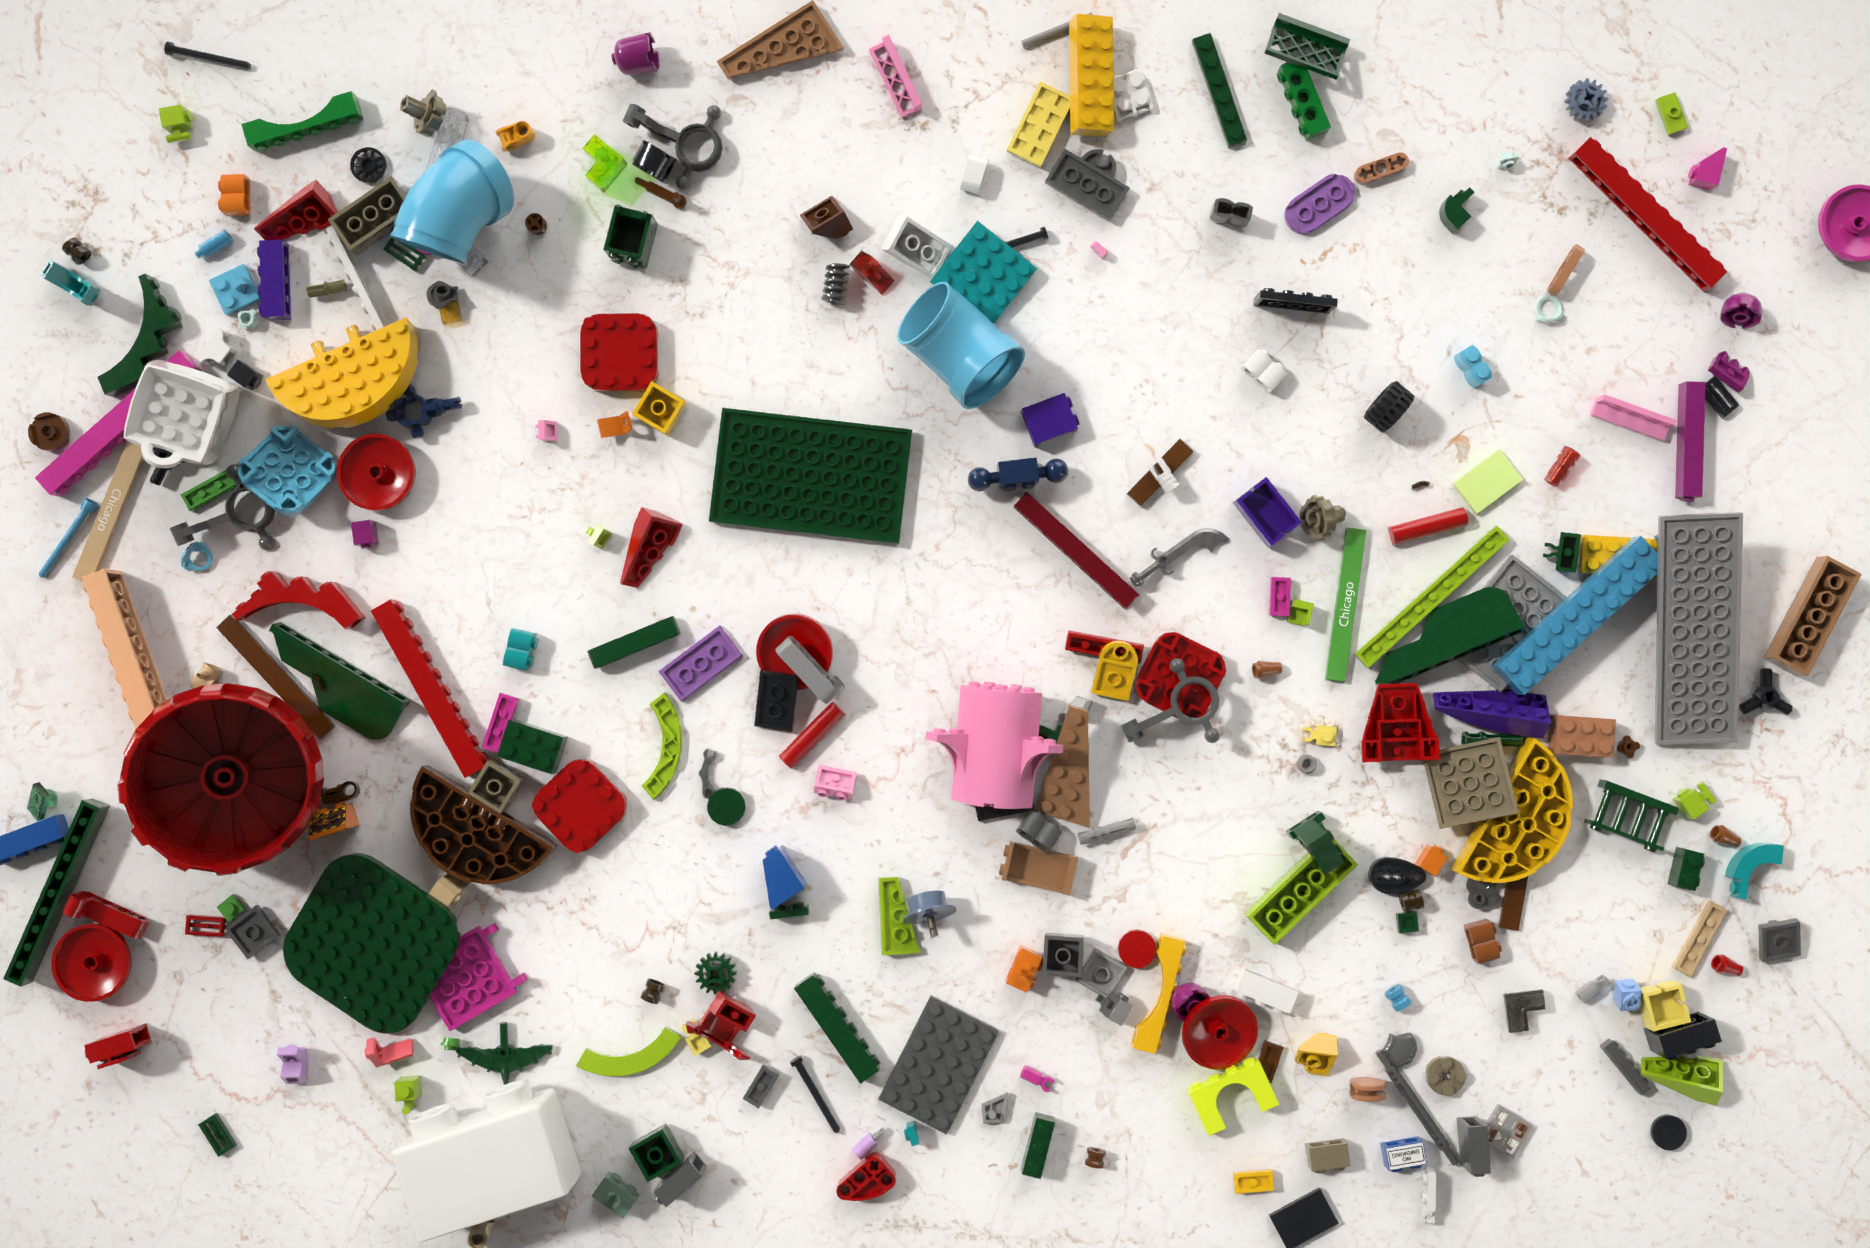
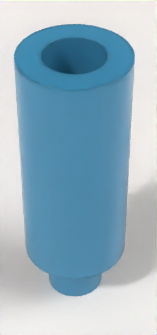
(214, 244)

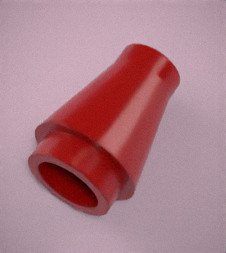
(1725, 965)

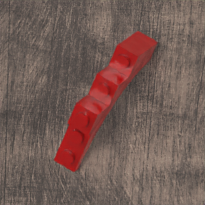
(301, 590)

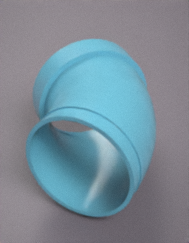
(454, 202)
(960, 345)

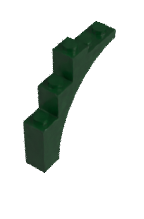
(149, 344)

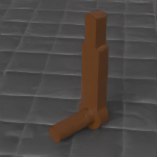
(675, 198)

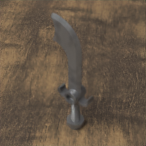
(1203, 537)

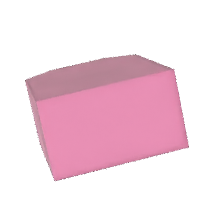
(1098, 249)

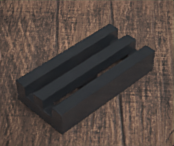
(1714, 380)

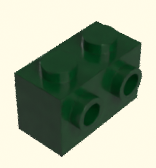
(1686, 869)

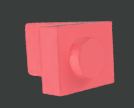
(384, 1055)

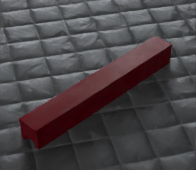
(1075, 550)

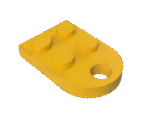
(1114, 672)

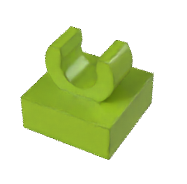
(598, 536)

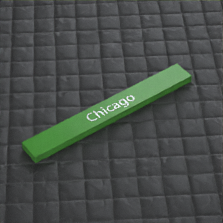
(1345, 604)

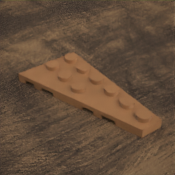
(791, 40)
(1067, 778)

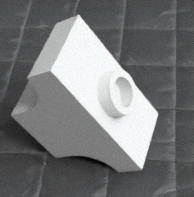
(217, 349)

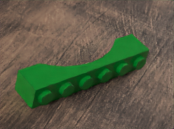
(339, 111)

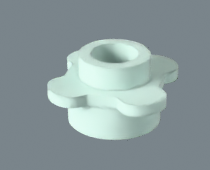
(1507, 160)
(242, 317)

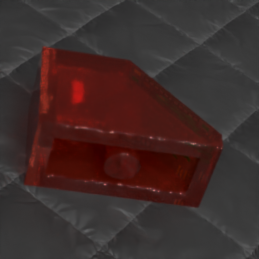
(871, 272)

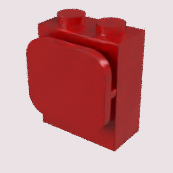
(117, 1046)

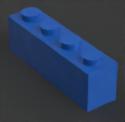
(32, 837)

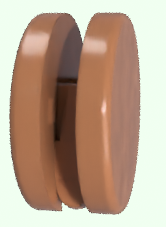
(1367, 1089)

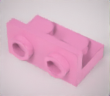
(834, 783)

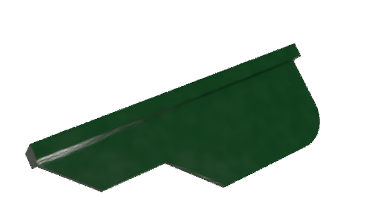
(1453, 633)
(348, 692)

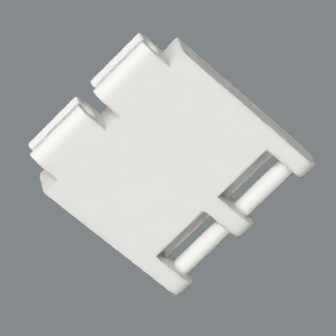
(1130, 95)

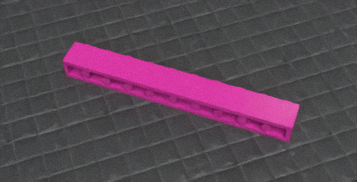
(95, 443)

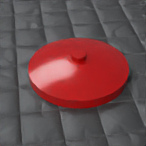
(376, 472)
(806, 631)
(91, 962)
(1219, 1032)

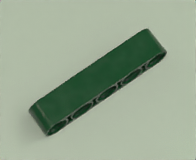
(633, 642)

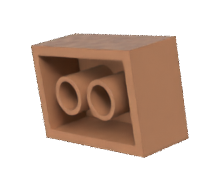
(1582, 736)

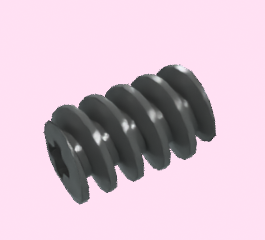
(834, 283)

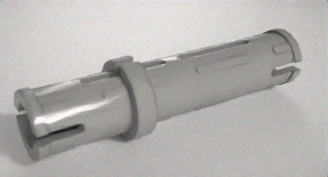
(1106, 831)

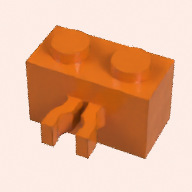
(1024, 969)

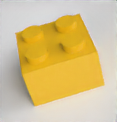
(659, 408)

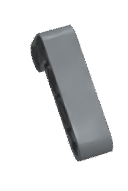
(809, 671)

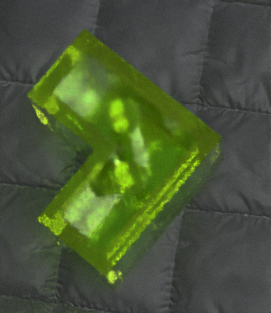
(607, 163)

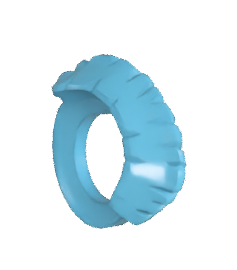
(197, 546)

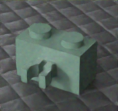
(616, 1194)

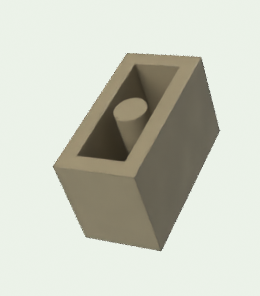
(1327, 1155)

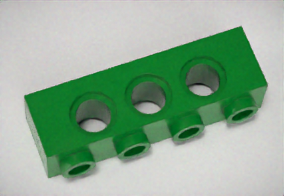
(1313, 105)

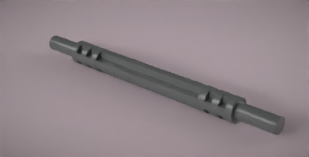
(1417, 1107)

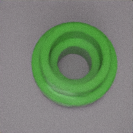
(450, 1043)

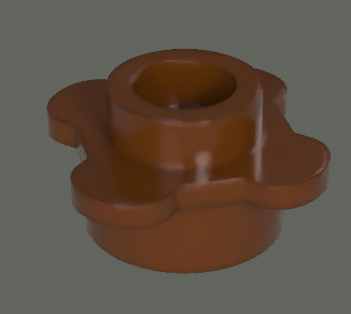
(1622, 746)

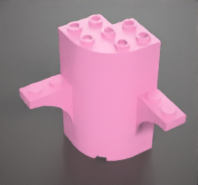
(996, 745)

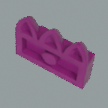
(1729, 371)

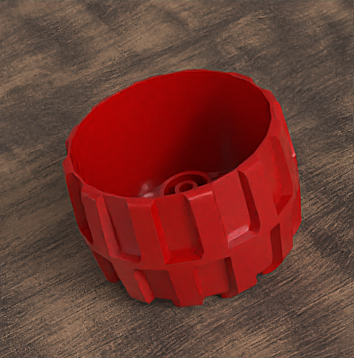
(176, 785)

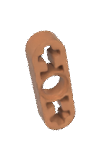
(1385, 161)
(1565, 270)

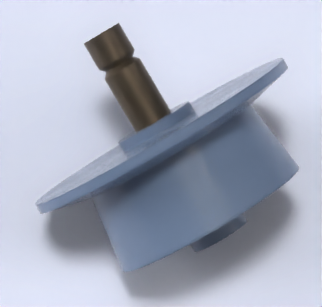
(928, 908)

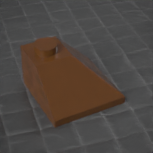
(827, 219)

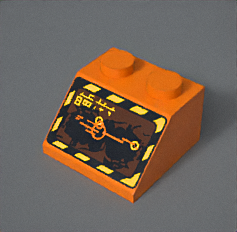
(332, 821)

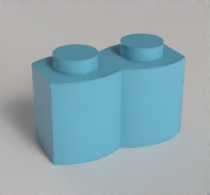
(1474, 369)

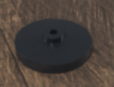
(1668, 1132)

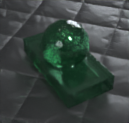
(40, 800)

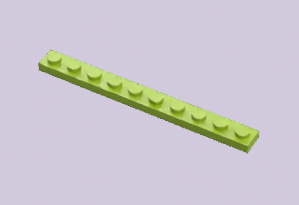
(1431, 596)

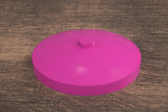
(1846, 223)

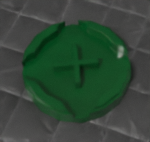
(726, 806)

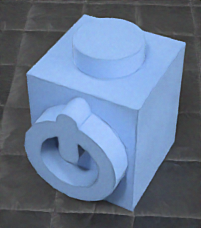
(1627, 995)

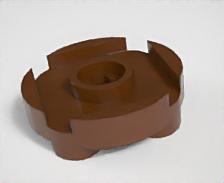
(60, 433)

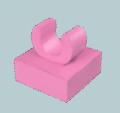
(547, 430)

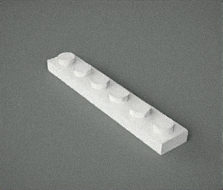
(353, 273)

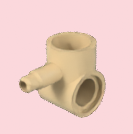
(207, 675)
(484, 1229)

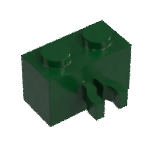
(1567, 552)

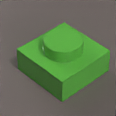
(231, 908)

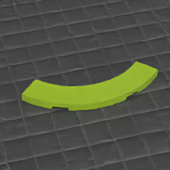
(670, 749)
(630, 1063)

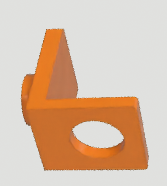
(614, 425)

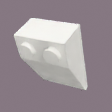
(916, 246)

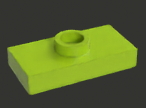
(1671, 113)

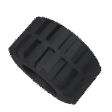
(1389, 406)

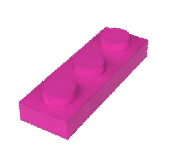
(503, 711)

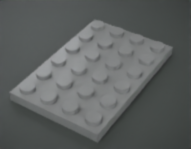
(1532, 600)

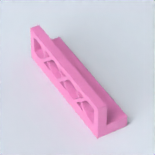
(903, 76)
(1632, 417)

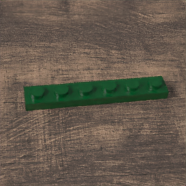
(1219, 90)

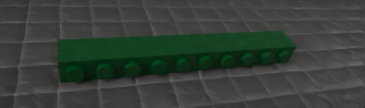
(56, 892)

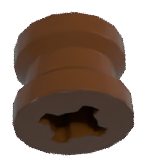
(532, 224)
(1095, 1157)

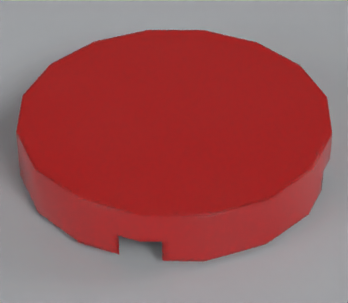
(1136, 948)

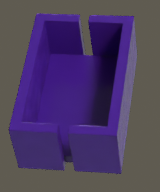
(1267, 512)

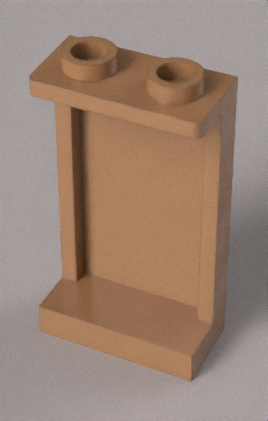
(1039, 869)

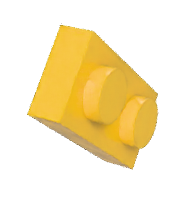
(1253, 1181)

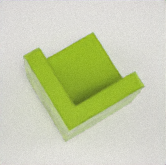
(1300, 612)

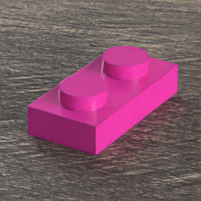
(1279, 596)

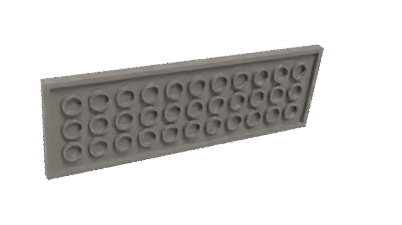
(1698, 628)

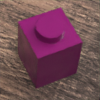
(364, 533)

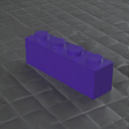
(274, 280)

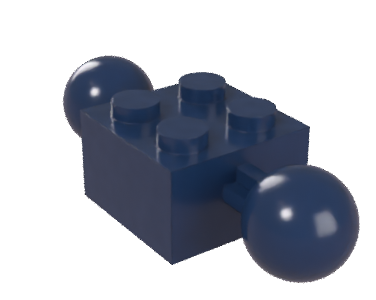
(1017, 473)

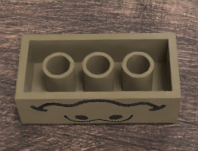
(369, 216)

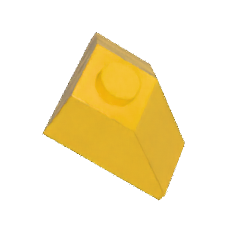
(1318, 1054)

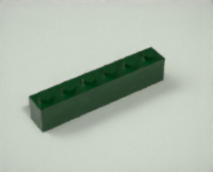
(837, 1027)

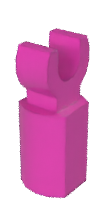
(1035, 1077)

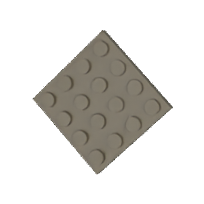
(1471, 784)

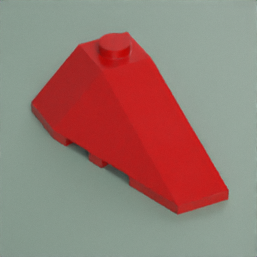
(301, 213)
(648, 541)

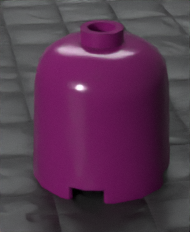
(636, 55)

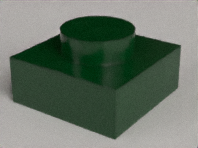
(1407, 922)

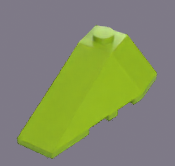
(1694, 1077)

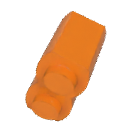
(234, 195)

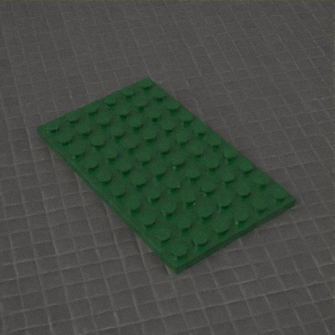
(810, 475)

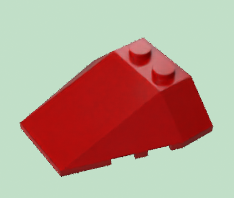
(1399, 726)

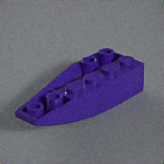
(1497, 710)

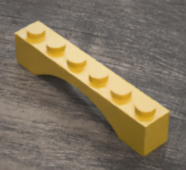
(1148, 1032)

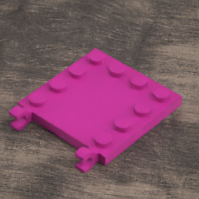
(473, 980)

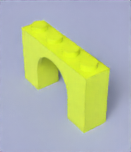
(1205, 1093)

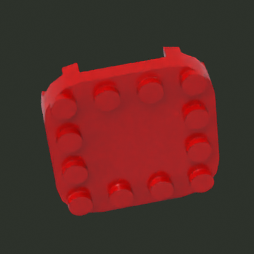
(619, 352)
(1157, 681)
(580, 805)

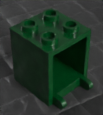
(630, 232)

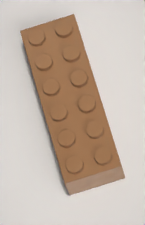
(1812, 616)

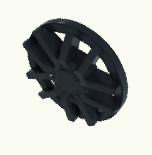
(368, 165)

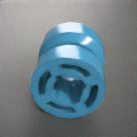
(1397, 997)

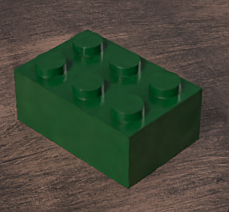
(532, 746)

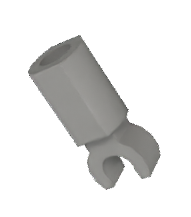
(1591, 989)

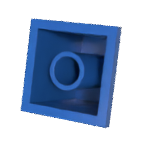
(781, 876)

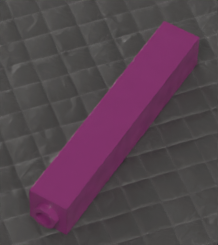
(1690, 440)

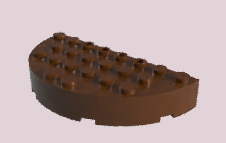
(469, 836)

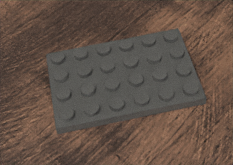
(938, 1064)

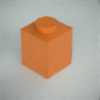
(1431, 859)

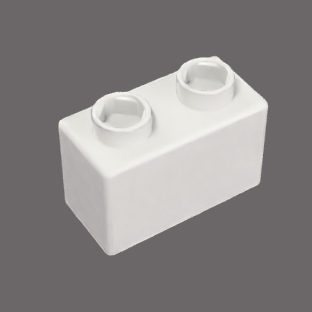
(485, 1161)

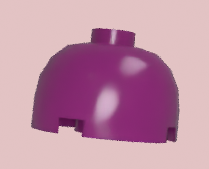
(1741, 310)
(1186, 998)

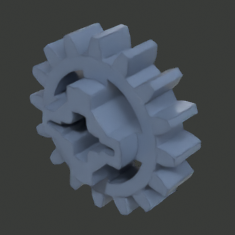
(1589, 92)

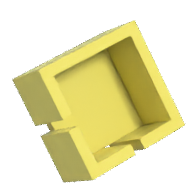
(1659, 1007)

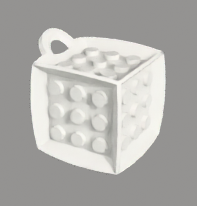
(180, 413)

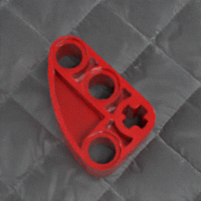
(872, 1184)

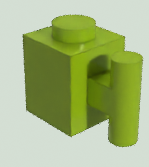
(175, 120)
(1692, 802)
(408, 1090)

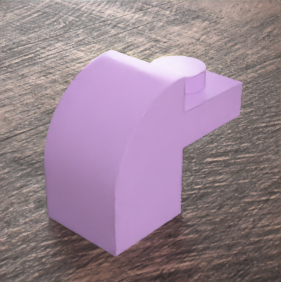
(294, 1064)

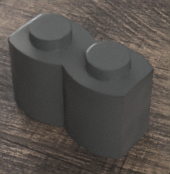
(1226, 211)
(1039, 831)

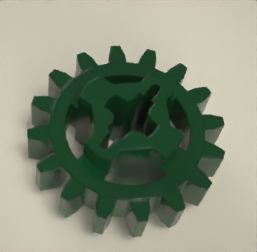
(710, 967)

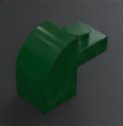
(1451, 211)

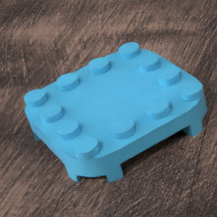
(287, 470)

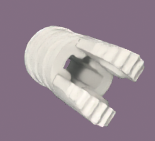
(1166, 479)

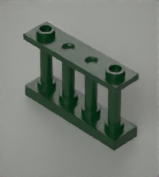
(1627, 797)

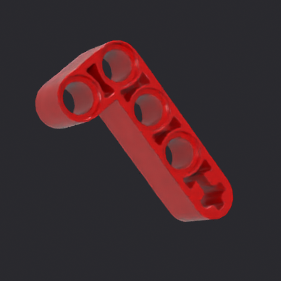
(106, 913)

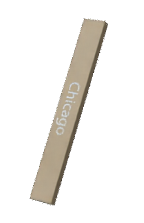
(110, 511)

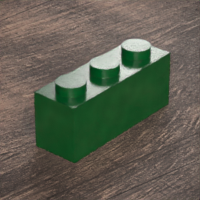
(1037, 1145)

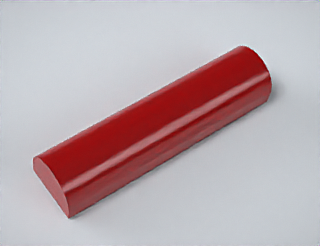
(1428, 526)
(1093, 644)
(811, 735)

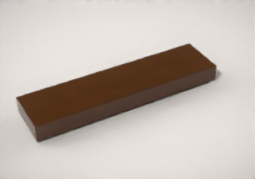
(1147, 484)
(1513, 904)

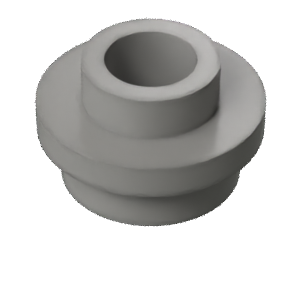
(1312, 764)

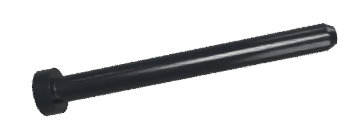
(171, 49)
(1029, 238)
(797, 1062)

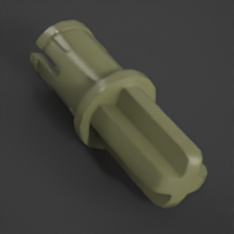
(326, 288)

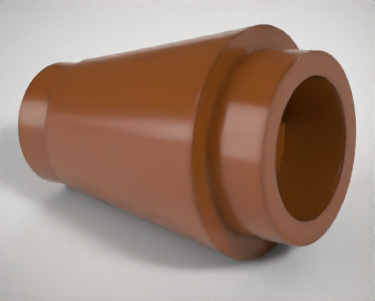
(1266, 669)
(1724, 836)

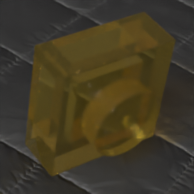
(451, 313)

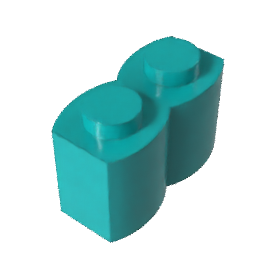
(520, 649)

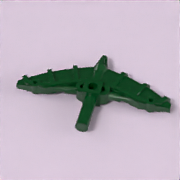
(504, 1057)

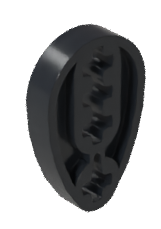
(1393, 865)

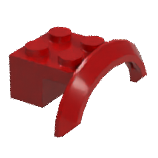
(723, 1022)

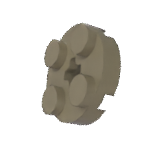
(1456, 1075)

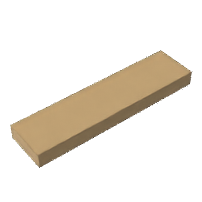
(1699, 938)

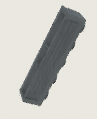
(1625, 1066)

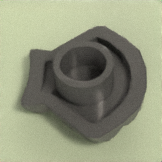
(442, 294)
(1401, 1048)

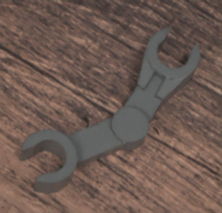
(703, 773)

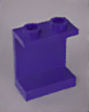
(1050, 418)

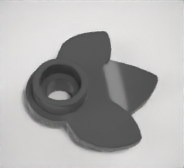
(1485, 891)

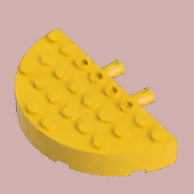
(351, 380)
(1523, 842)

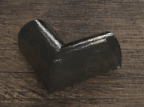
(1516, 1006)

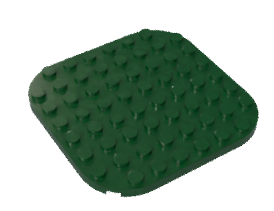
(371, 943)

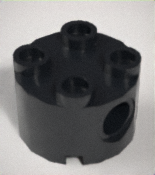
(653, 159)

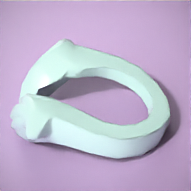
(1557, 314)

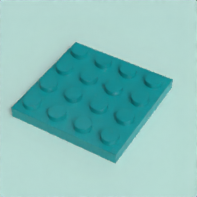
(985, 271)

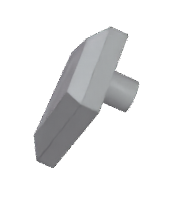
(1079, 702)
(994, 1109)

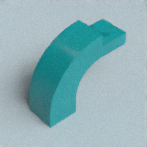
(71, 282)
(1746, 861)

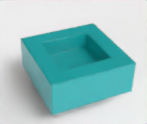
(911, 1133)

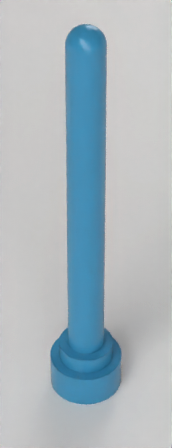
(87, 507)

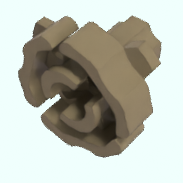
(425, 112)
(1320, 517)

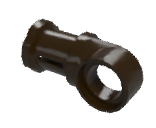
(339, 793)

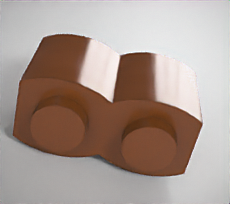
(1482, 941)

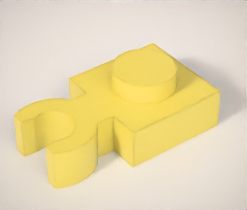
(1323, 735)
(696, 1043)

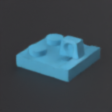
(235, 289)

